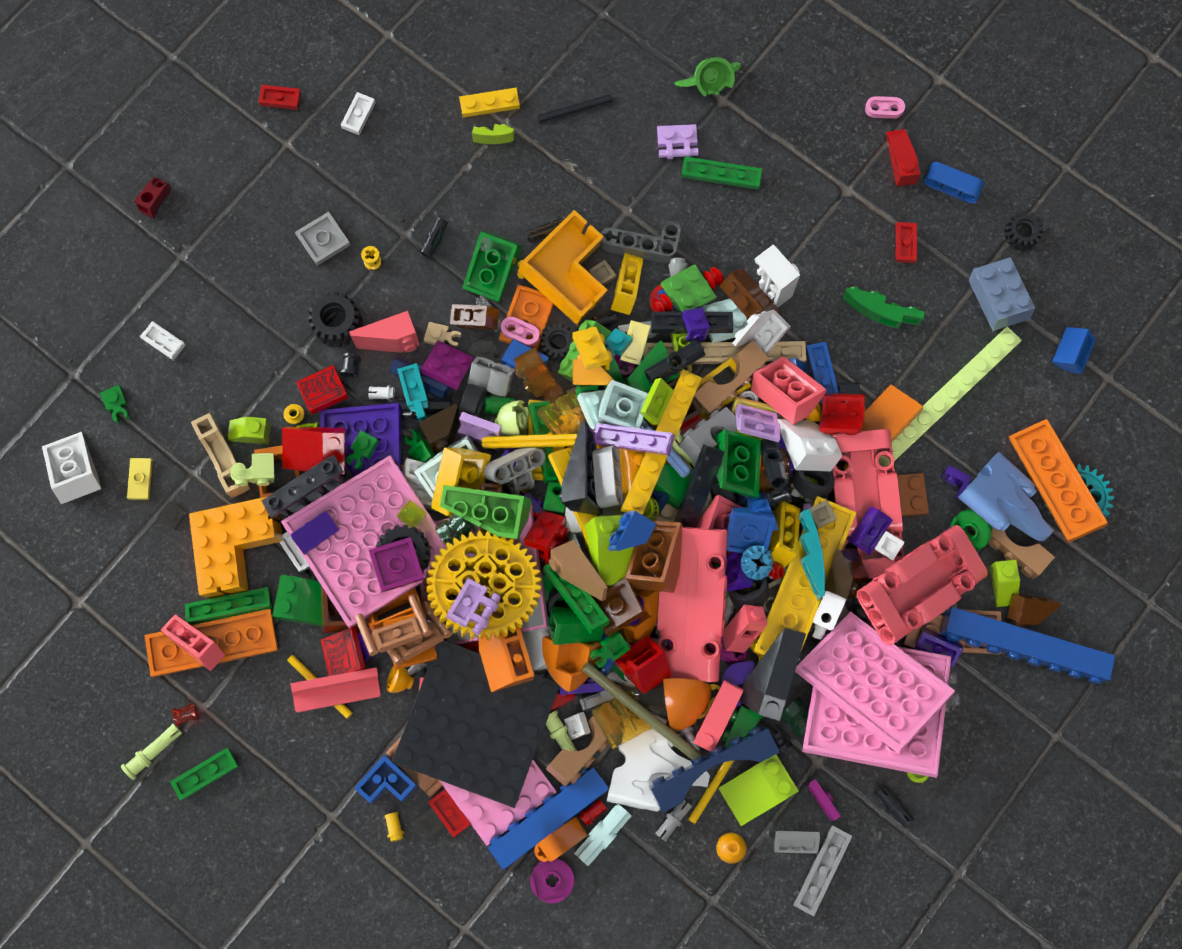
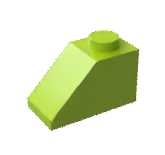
(249, 430)
(1004, 581)

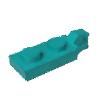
(414, 390)

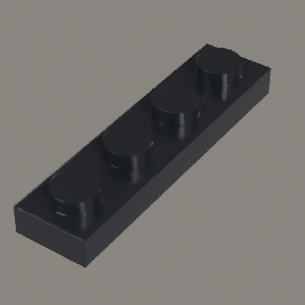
(673, 322)
(699, 486)

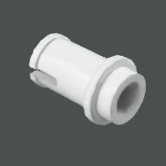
(382, 392)

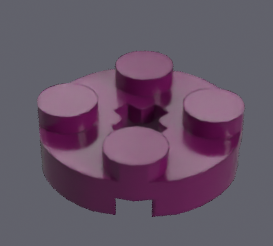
(563, 886)

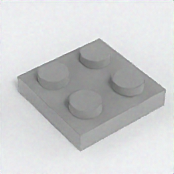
(322, 238)

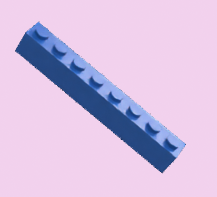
(1027, 645)

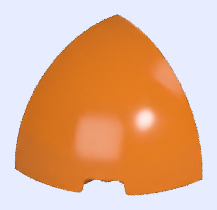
(645, 626)
(567, 660)
(685, 701)

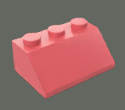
(787, 389)

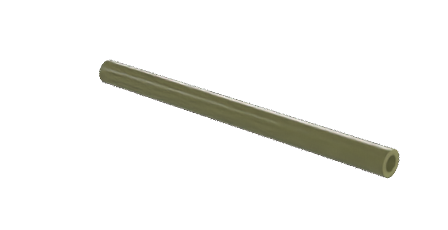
(640, 711)

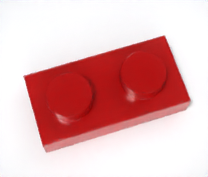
(279, 97)
(906, 242)
(449, 813)

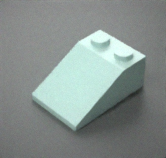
(429, 471)

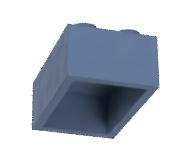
(1001, 294)

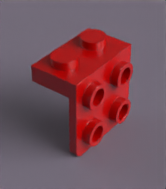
(842, 413)
(547, 533)

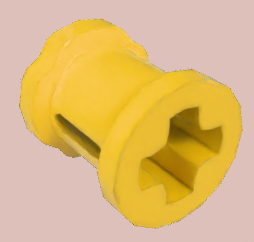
(368, 262)

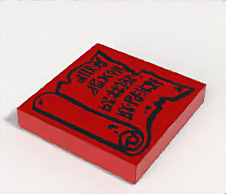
(322, 390)
(343, 652)

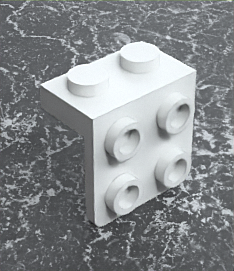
(763, 329)

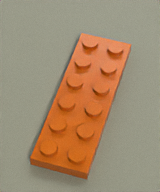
(1058, 481)
(236, 637)

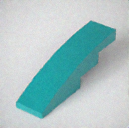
(813, 561)

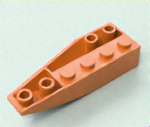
(506, 658)

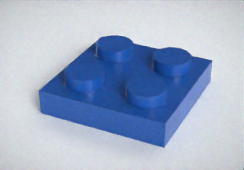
(749, 529)

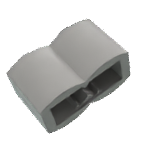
(491, 375)

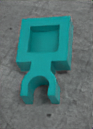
(617, 343)

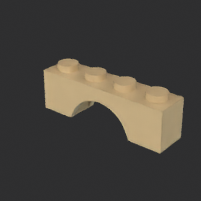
(219, 452)

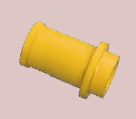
(394, 827)

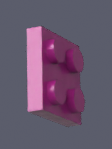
(447, 365)
(396, 564)

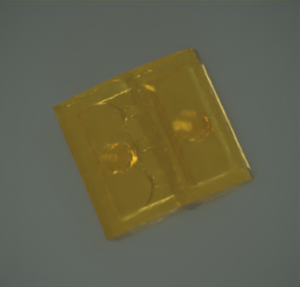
(563, 415)
(619, 722)

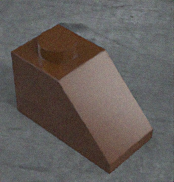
(1030, 609)

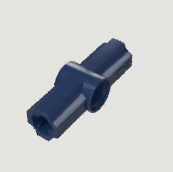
(431, 386)

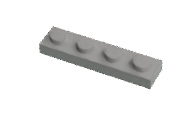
(822, 870)

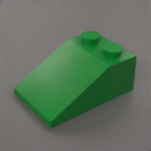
(492, 265)
(740, 463)
(298, 601)

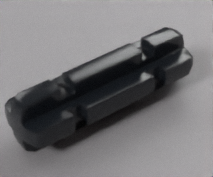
(542, 230)

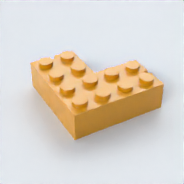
(557, 269)
(219, 543)

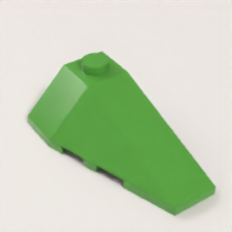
(493, 511)

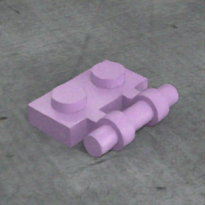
(677, 136)
(467, 603)

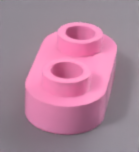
(884, 107)
(521, 330)

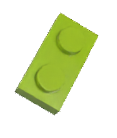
(656, 401)

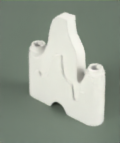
(645, 760)

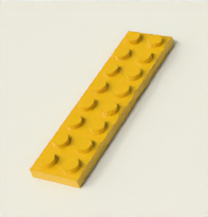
(795, 600)

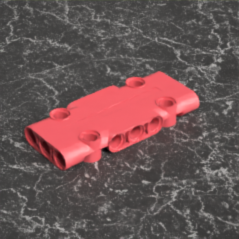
(869, 485)
(922, 585)
(697, 606)

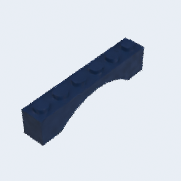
(672, 790)

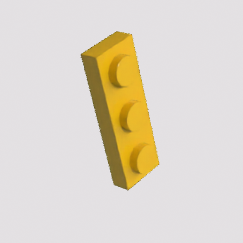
(489, 102)

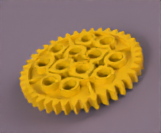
(486, 548)

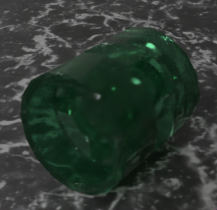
(454, 529)
(797, 716)

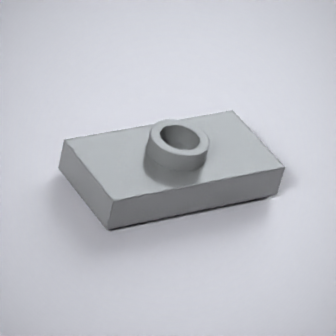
(796, 842)

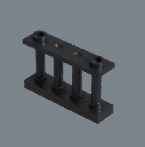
(306, 488)

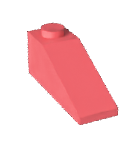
(193, 642)
(718, 716)

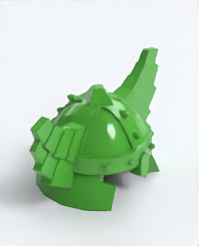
(712, 76)

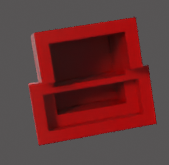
(644, 664)

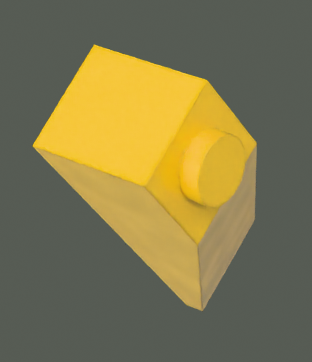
(627, 284)

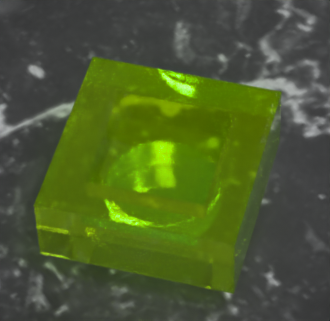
(411, 514)

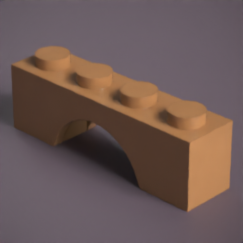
(747, 361)
(1030, 559)
(568, 763)

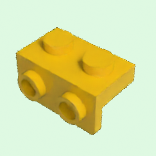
(592, 349)

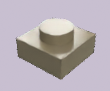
(603, 273)
(822, 514)

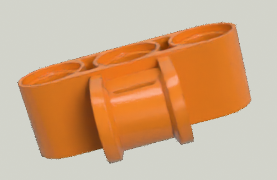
(560, 840)

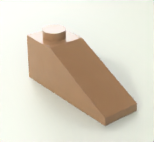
(577, 570)

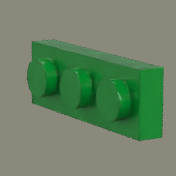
(204, 774)

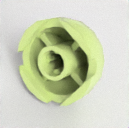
(513, 419)

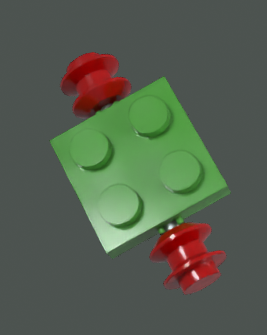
(688, 290)

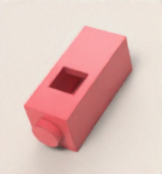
(744, 628)

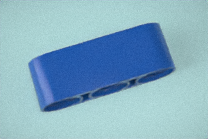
(954, 182)

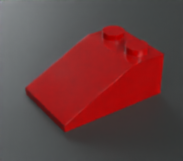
(311, 445)

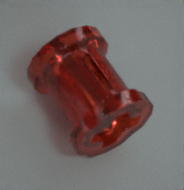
(179, 719)

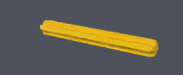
(529, 441)

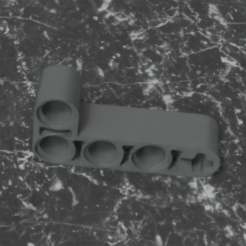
(640, 240)

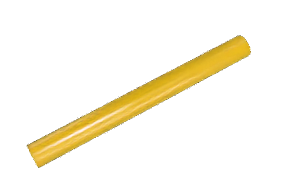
(308, 675)
(710, 791)

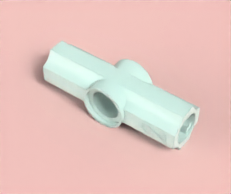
(602, 834)

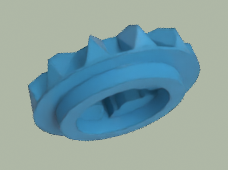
(749, 567)

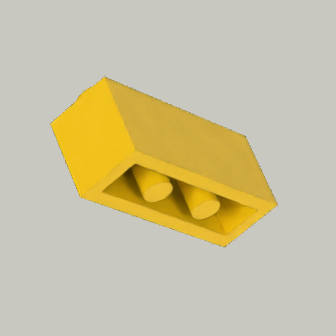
(785, 539)

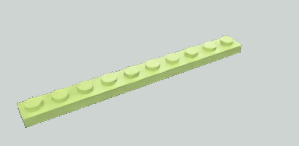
(954, 391)

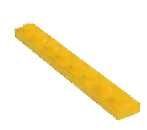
(653, 463)

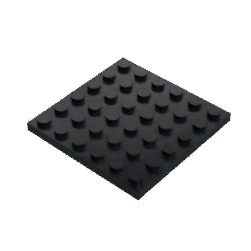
(474, 734)

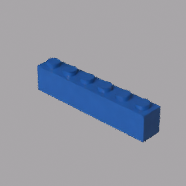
(548, 818)

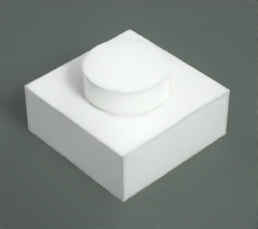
(889, 545)
(577, 726)

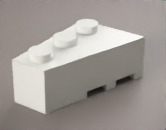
(777, 275)

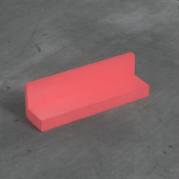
(335, 690)

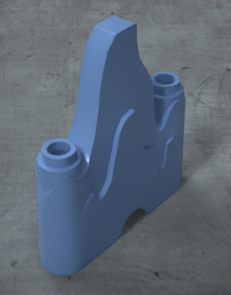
(1003, 498)

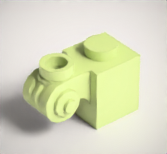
(260, 471)

